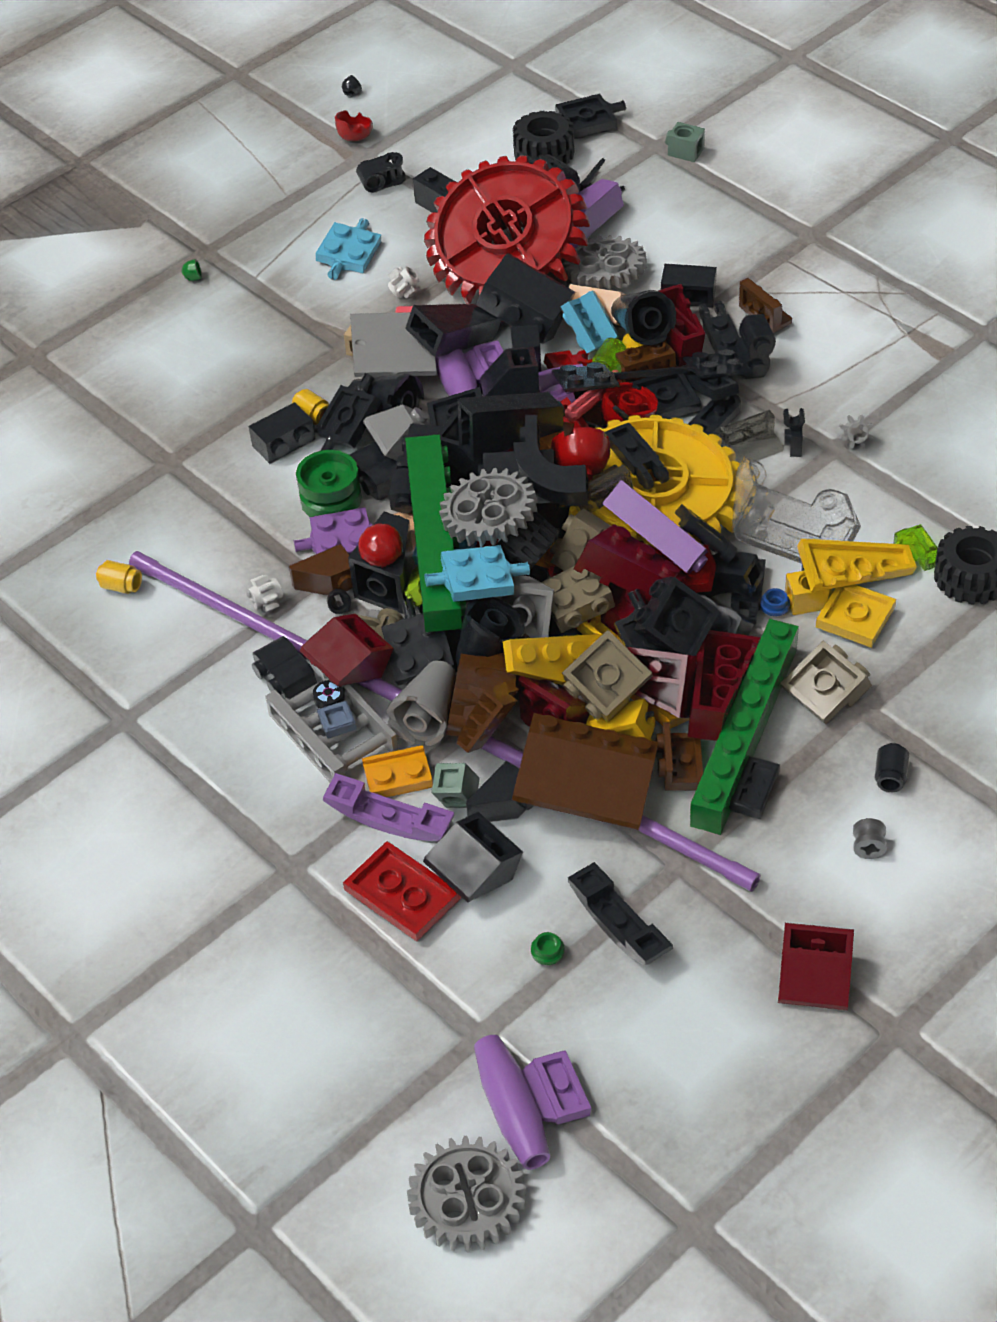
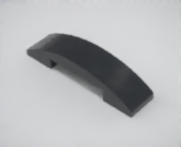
(616, 917)

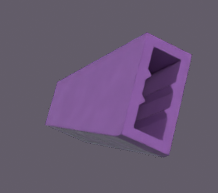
(602, 202)
(656, 528)

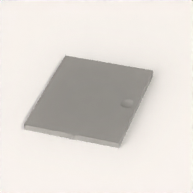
(386, 347)

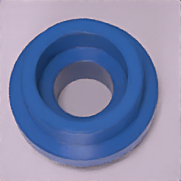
(775, 602)

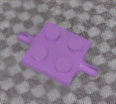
(335, 529)

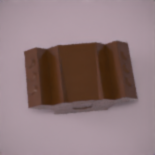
(480, 699)

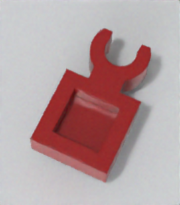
(562, 358)

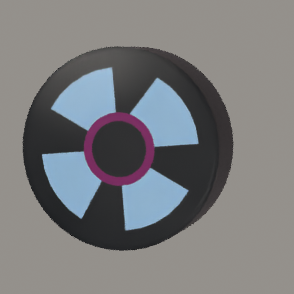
(327, 694)

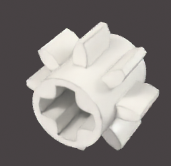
(403, 282)
(264, 593)

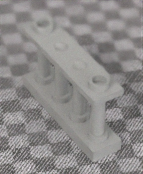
(318, 747)

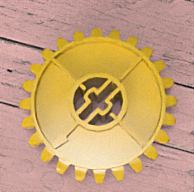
(698, 469)

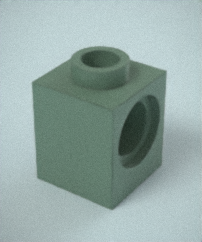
(685, 141)
(454, 784)

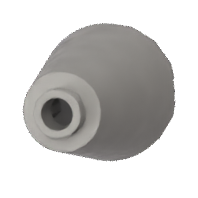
(424, 705)

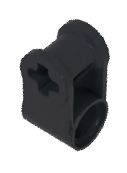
(380, 173)

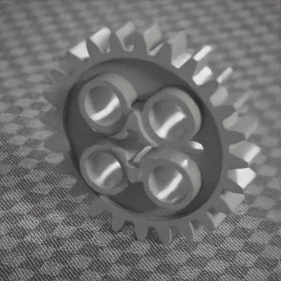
(607, 263)
(488, 507)
(499, 1184)

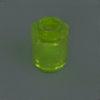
(607, 353)

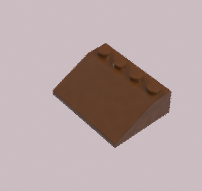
(585, 771)

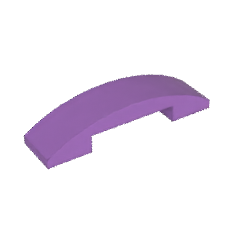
(386, 814)

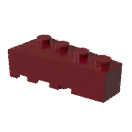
(717, 679)

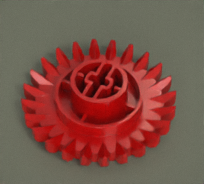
(501, 199)

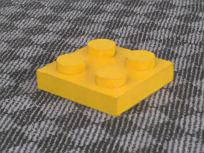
(856, 614)

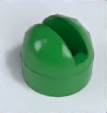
(191, 270)

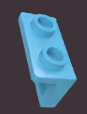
(589, 321)

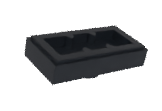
(755, 787)

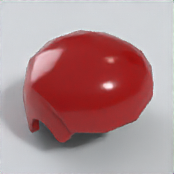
(353, 128)
(380, 545)

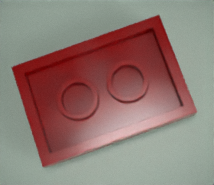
(401, 890)

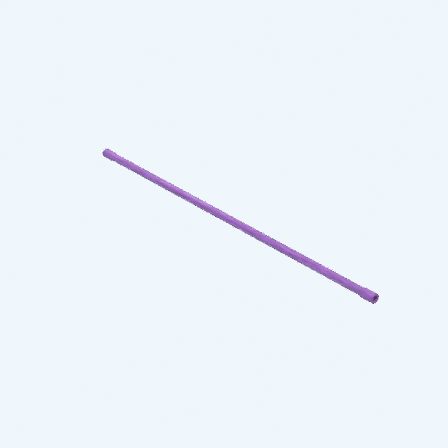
(729, 869)

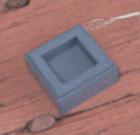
(336, 719)

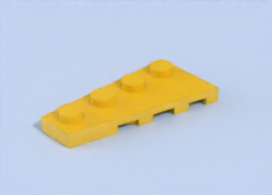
(848, 563)
(545, 656)

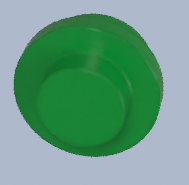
(547, 948)

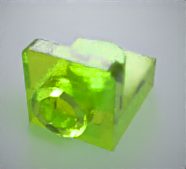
(920, 543)

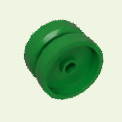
(328, 483)

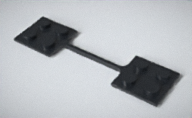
(598, 376)

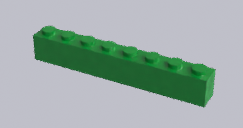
(427, 489)
(743, 726)

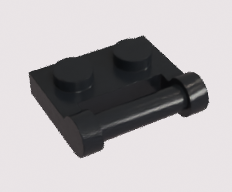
(715, 540)

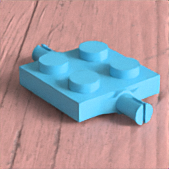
(348, 248)
(477, 573)

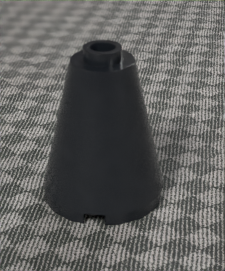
(645, 316)
(395, 391)
(486, 627)

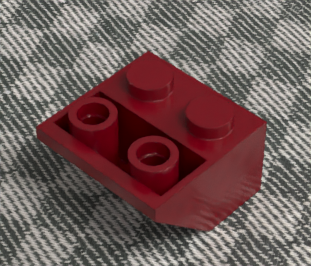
(348, 651)
(548, 699)
(816, 966)

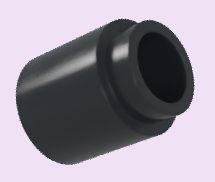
(891, 767)

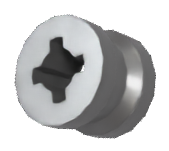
(869, 838)

